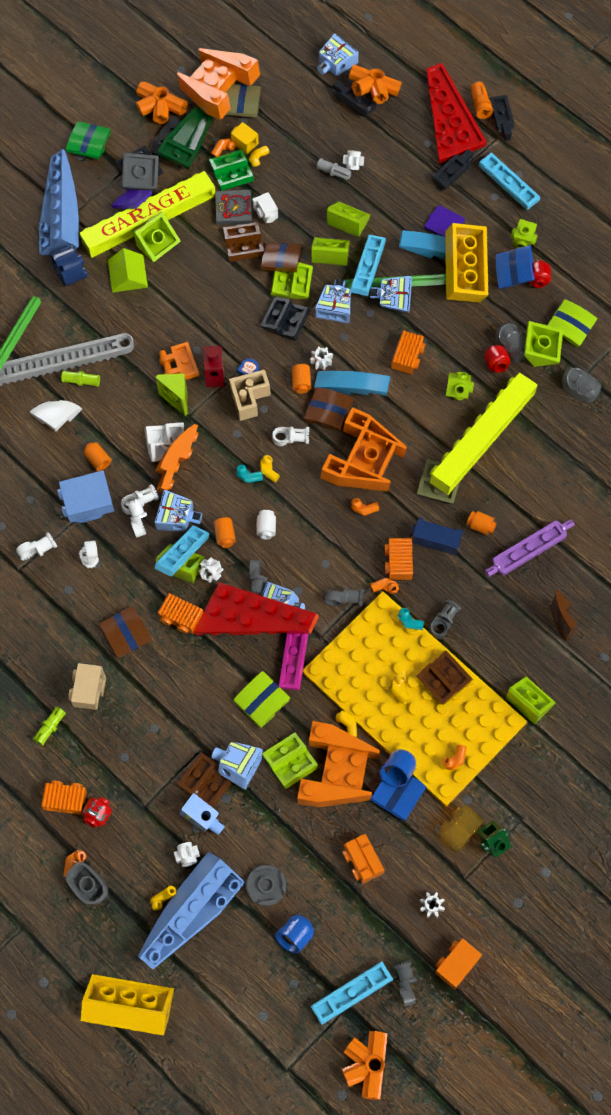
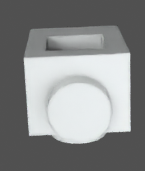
(265, 208)

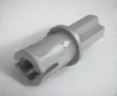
(333, 169)

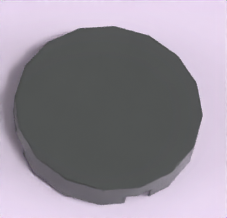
(266, 885)

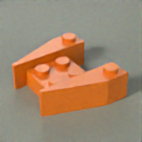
(215, 76)
(368, 457)
(342, 770)

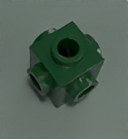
(494, 839)

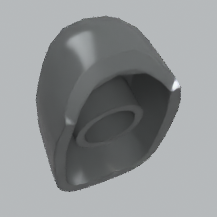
(512, 340)
(580, 385)
(87, 883)

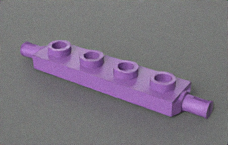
(529, 548)

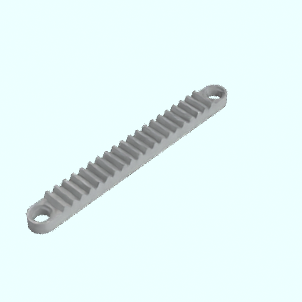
(65, 358)

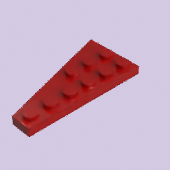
(452, 120)
(248, 613)

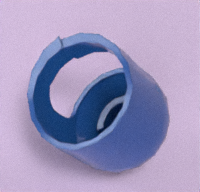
(402, 761)
(298, 930)

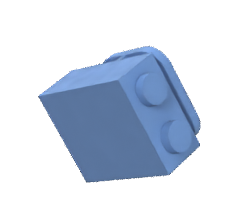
(85, 497)

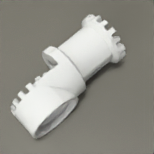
(292, 435)
(146, 495)
(136, 514)
(28, 549)
(89, 554)

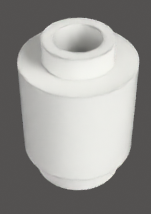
(266, 524)

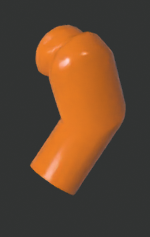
(223, 144)
(363, 509)
(386, 585)
(457, 760)
(72, 859)

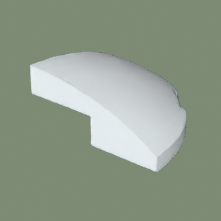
(55, 413)
(160, 437)

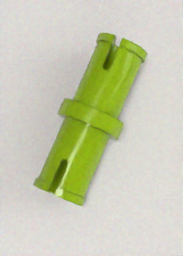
(80, 378)
(49, 726)

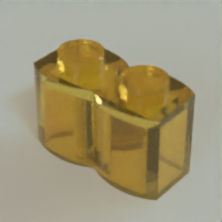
(461, 828)

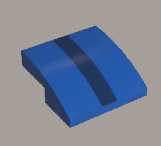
(514, 267)
(398, 800)

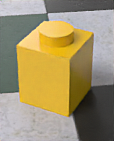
(244, 138)

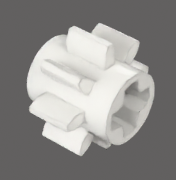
(353, 160)
(318, 354)
(210, 569)
(186, 854)
(426, 906)

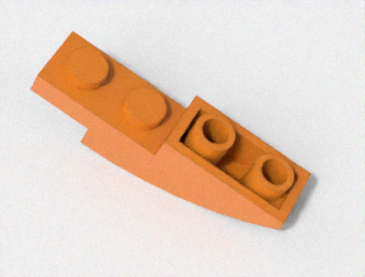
(177, 452)

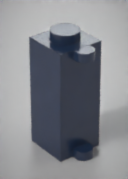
(436, 536)

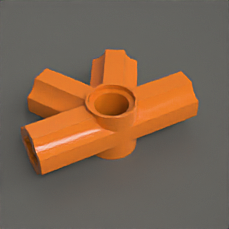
(373, 81)
(159, 102)
(360, 1070)

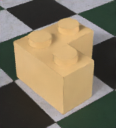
(246, 390)
(88, 686)

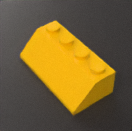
(127, 1004)

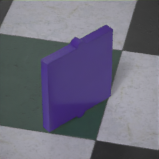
(131, 199)
(441, 220)

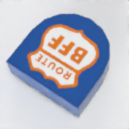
(248, 366)

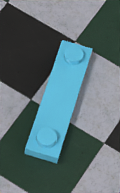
(509, 181)
(368, 265)
(181, 551)
(351, 993)

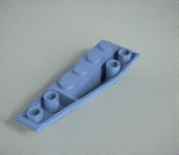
(59, 211)
(191, 908)

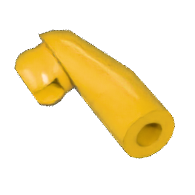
(256, 154)
(266, 468)
(398, 688)
(349, 721)
(161, 897)

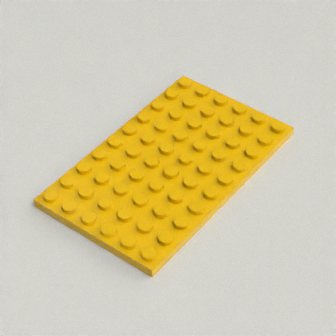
(358, 678)

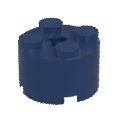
(68, 265)

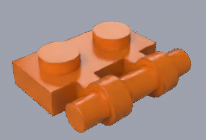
(183, 358)

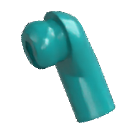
(246, 476)
(408, 622)

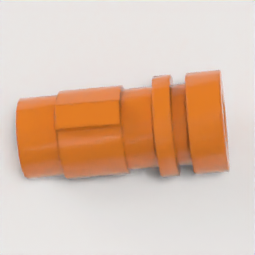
(480, 97)

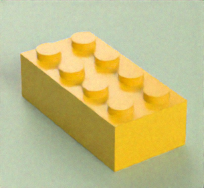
(466, 262)

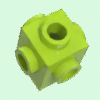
(524, 234)
(459, 385)

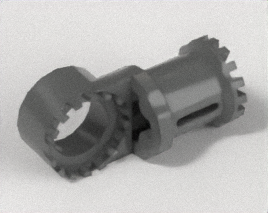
(258, 581)
(337, 598)
(444, 618)
(406, 978)

